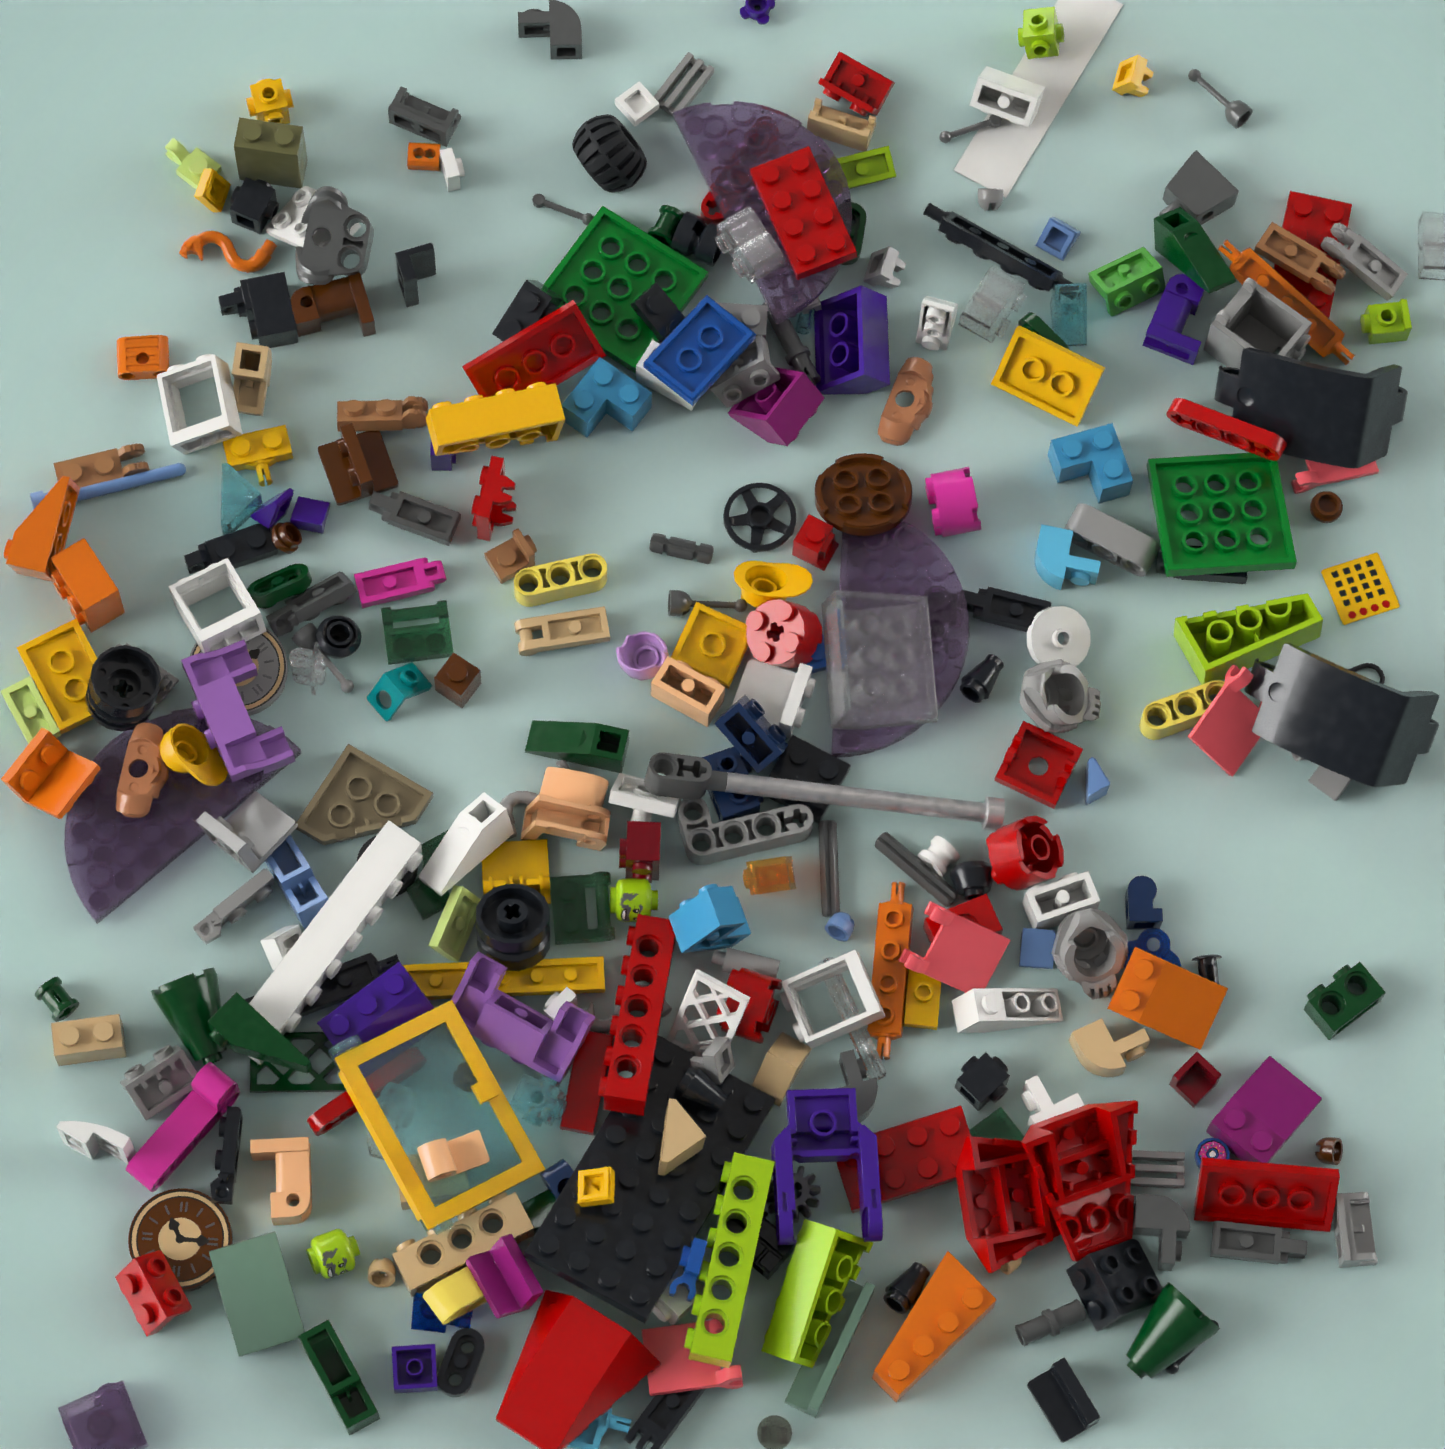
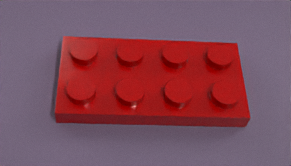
(803, 213)
(1311, 221)
(540, 353)
(913, 1156)
(1266, 1194)

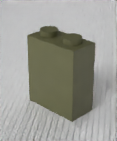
(270, 152)

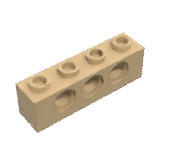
(421, 1276)

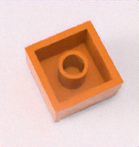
(86, 586)

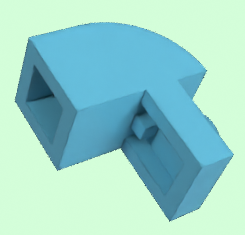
(1055, 563)

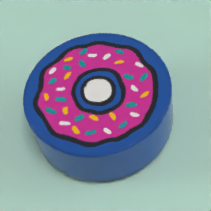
(1211, 1149)

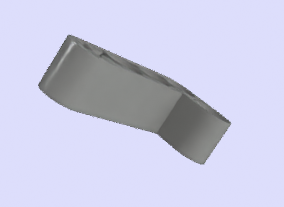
(745, 827)

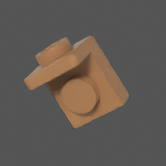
(511, 556)

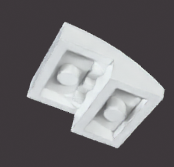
(91, 1137)

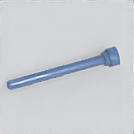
(121, 483)

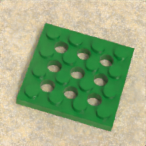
(633, 244)
(1214, 557)

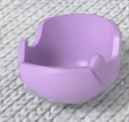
(642, 655)

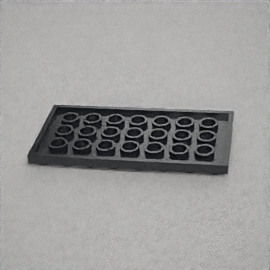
(635, 1244)

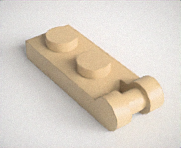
(562, 630)

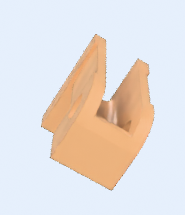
(568, 820)
(292, 1177)

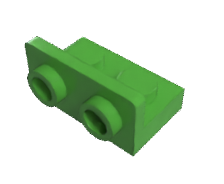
(1128, 280)

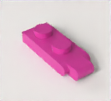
(398, 581)

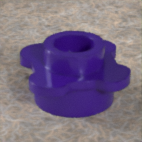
(760, 15)

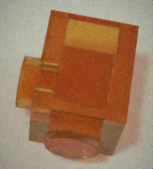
(769, 875)

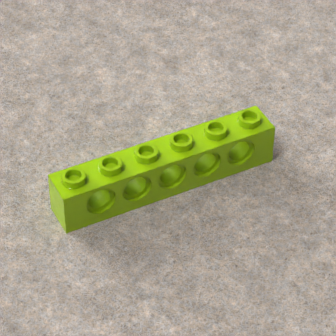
(756, 1176)

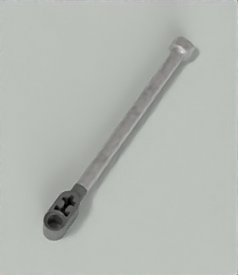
(691, 776)

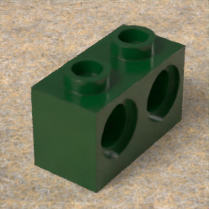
(1348, 1005)

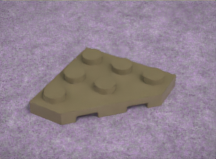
(361, 799)

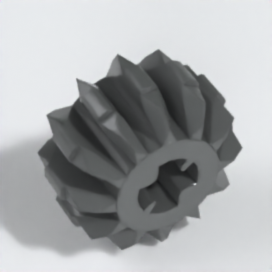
(805, 1194)

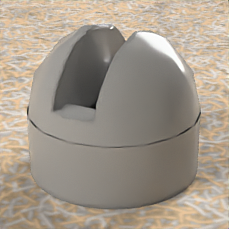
(988, 196)

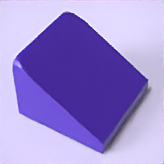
(273, 509)
(310, 514)

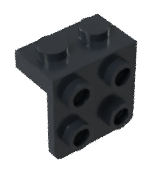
(1115, 1282)

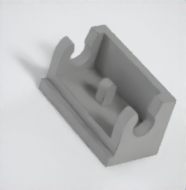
(1354, 1230)

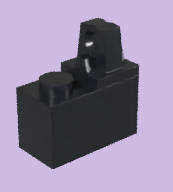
(267, 307)

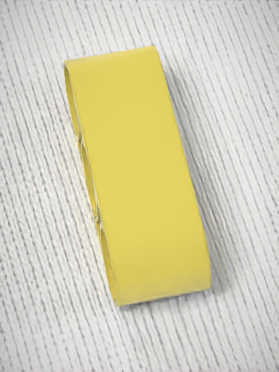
(571, 568)
(1168, 710)
(454, 1296)

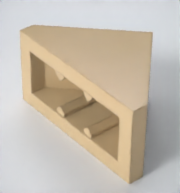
(781, 1067)
(680, 1138)

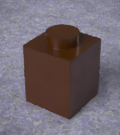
(457, 680)

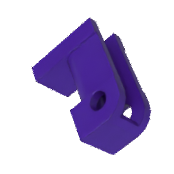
(1165, 330)

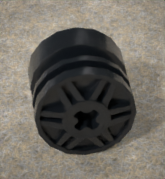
(125, 671)

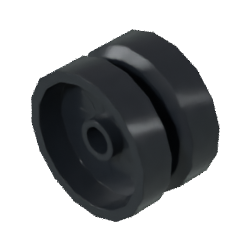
(513, 926)

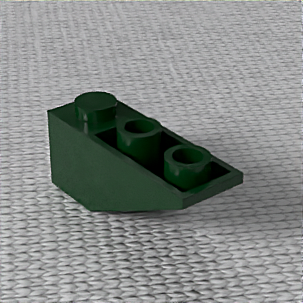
(1190, 249)
(580, 743)

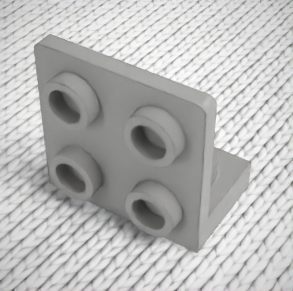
(250, 831)

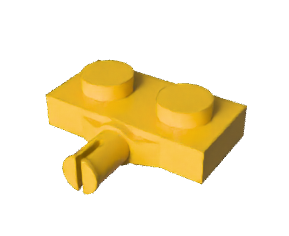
(259, 451)

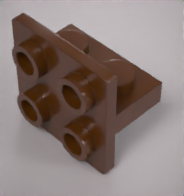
(357, 465)

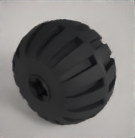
(609, 153)

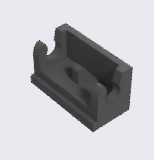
(423, 117)

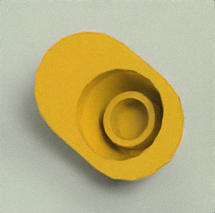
(771, 581)

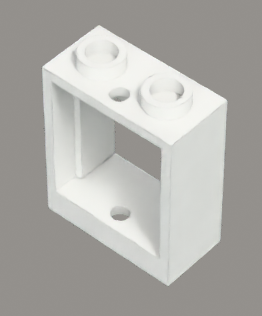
(209, 432)
(232, 629)
(850, 961)

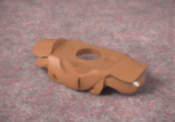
(899, 422)
(137, 794)

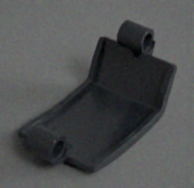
(1316, 408)
(1341, 717)

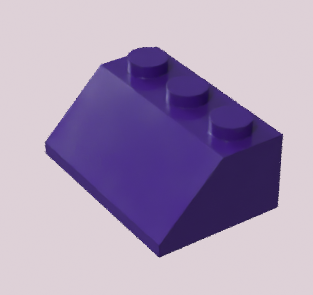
(852, 343)
(377, 1007)

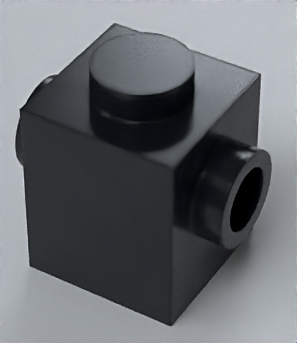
(253, 204)
(983, 1080)

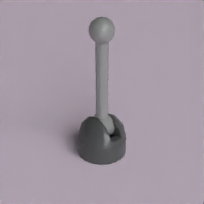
(306, 639)

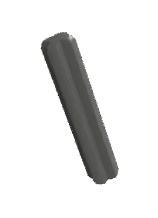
(829, 868)
(916, 869)

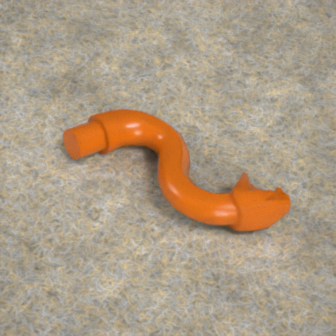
(195, 245)

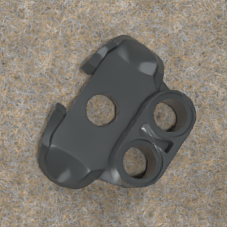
(330, 211)

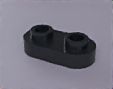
(461, 1363)

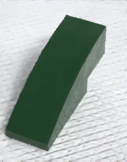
(339, 1377)

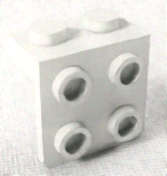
(288, 226)
(778, 692)

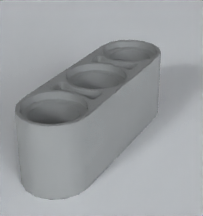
(1112, 540)

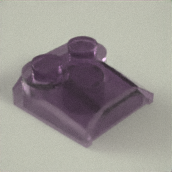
(103, 1420)

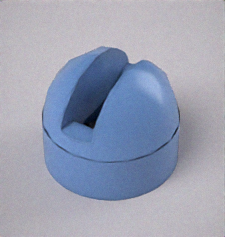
(840, 926)

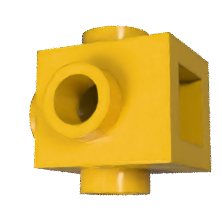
(270, 101)

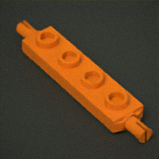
(1324, 334)
(888, 973)

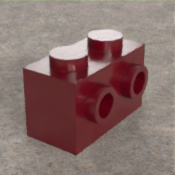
(641, 850)

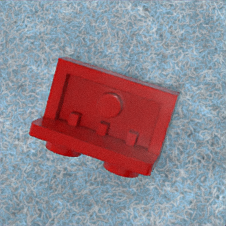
(857, 84)
(152, 1291)

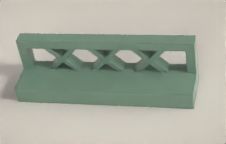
(813, 1383)

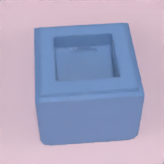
(1057, 238)
(1095, 781)
(1036, 948)

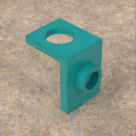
(401, 685)

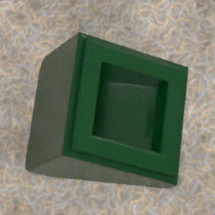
(539, 1207)

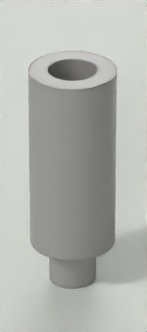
(739, 959)

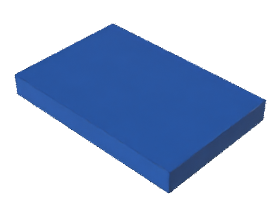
(699, 350)

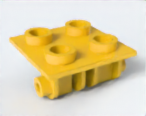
(518, 863)

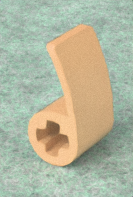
(574, 786)
(452, 1157)

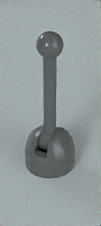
(1236, 111)
(680, 603)

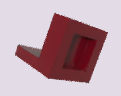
(1195, 1079)

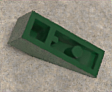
(252, 1035)

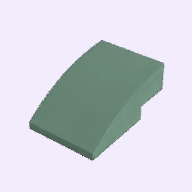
(257, 1293)

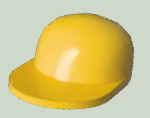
(187, 751)

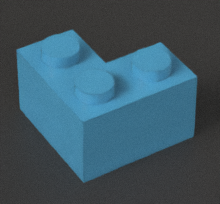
(606, 392)
(1093, 454)
(710, 920)

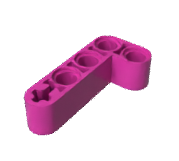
(184, 1127)

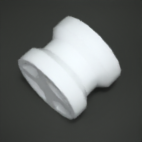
(939, 855)

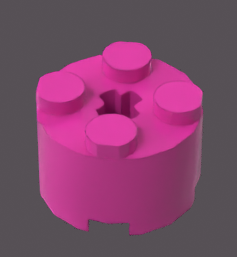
(954, 502)

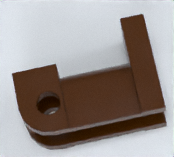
(332, 301)

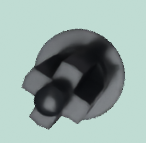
(1208, 966)

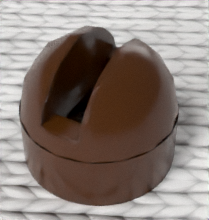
(1330, 1150)

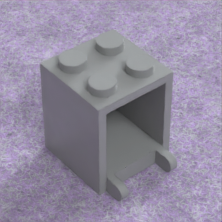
(1259, 322)

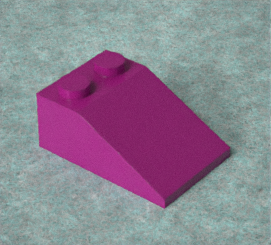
(1263, 1113)

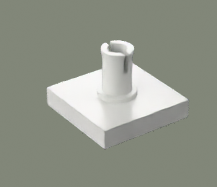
(631, 793)

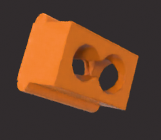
(425, 150)

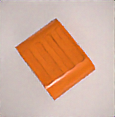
(142, 356)

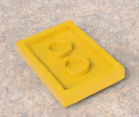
(1048, 375)
(61, 671)

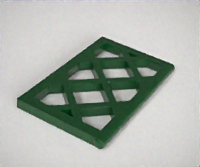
(283, 1083)

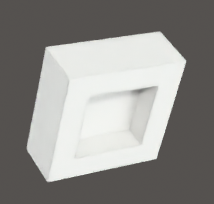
(637, 103)
(452, 169)
(557, 1000)

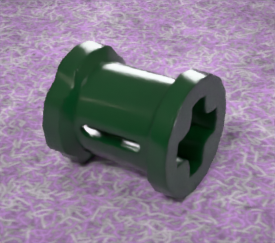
(666, 224)
(60, 1009)

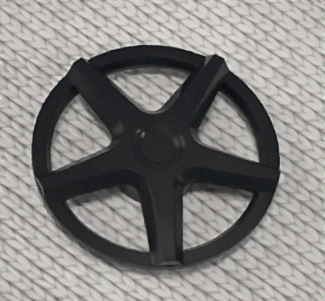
(759, 517)

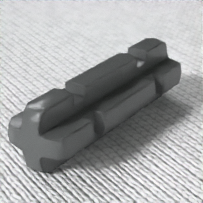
(681, 548)

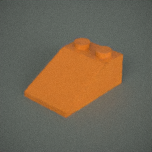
(43, 532)
(1167, 998)

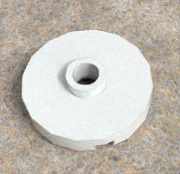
(1044, 632)

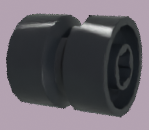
(697, 238)

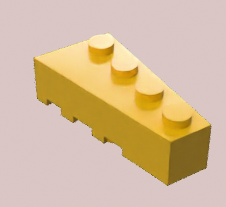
(496, 419)

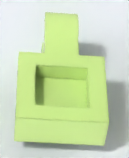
(191, 164)

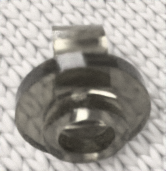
(774, 1432)

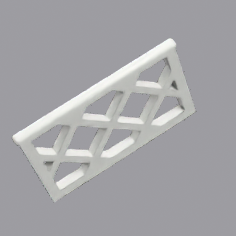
(719, 992)

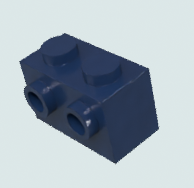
(752, 733)
(732, 804)

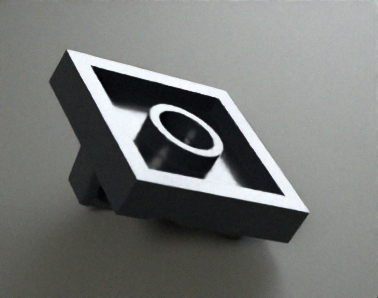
(810, 764)

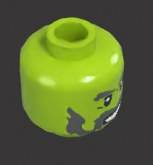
(632, 898)
(333, 1253)

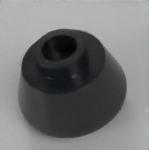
(338, 636)
(972, 878)

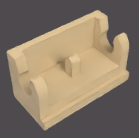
(840, 126)

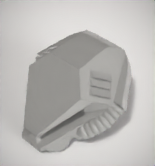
(1058, 696)
(1090, 951)

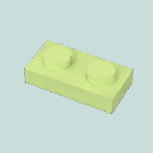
(29, 709)
(455, 923)

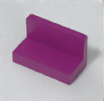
(505, 1278)

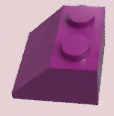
(780, 408)

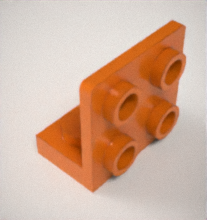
(50, 775)

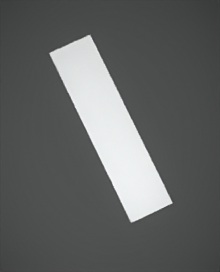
(1002, 152)

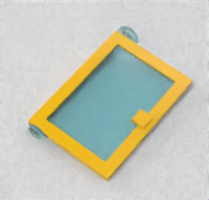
(429, 1086)

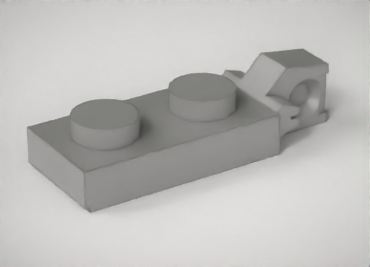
(234, 906)

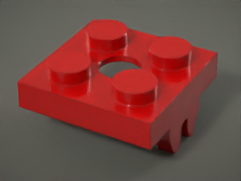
(492, 501)
(1033, 743)

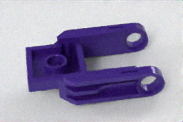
(825, 1129)

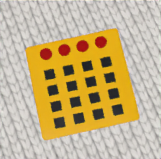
(1360, 588)

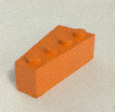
(937, 1322)

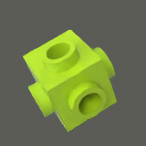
(1041, 33)

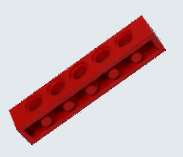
(631, 1093)

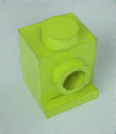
(1386, 331)

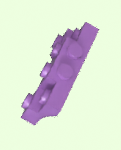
(228, 722)
(515, 1027)

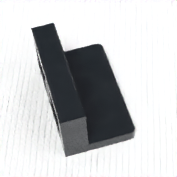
(414, 265)
(1063, 1401)

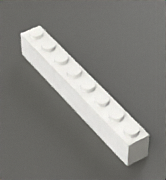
(337, 928)

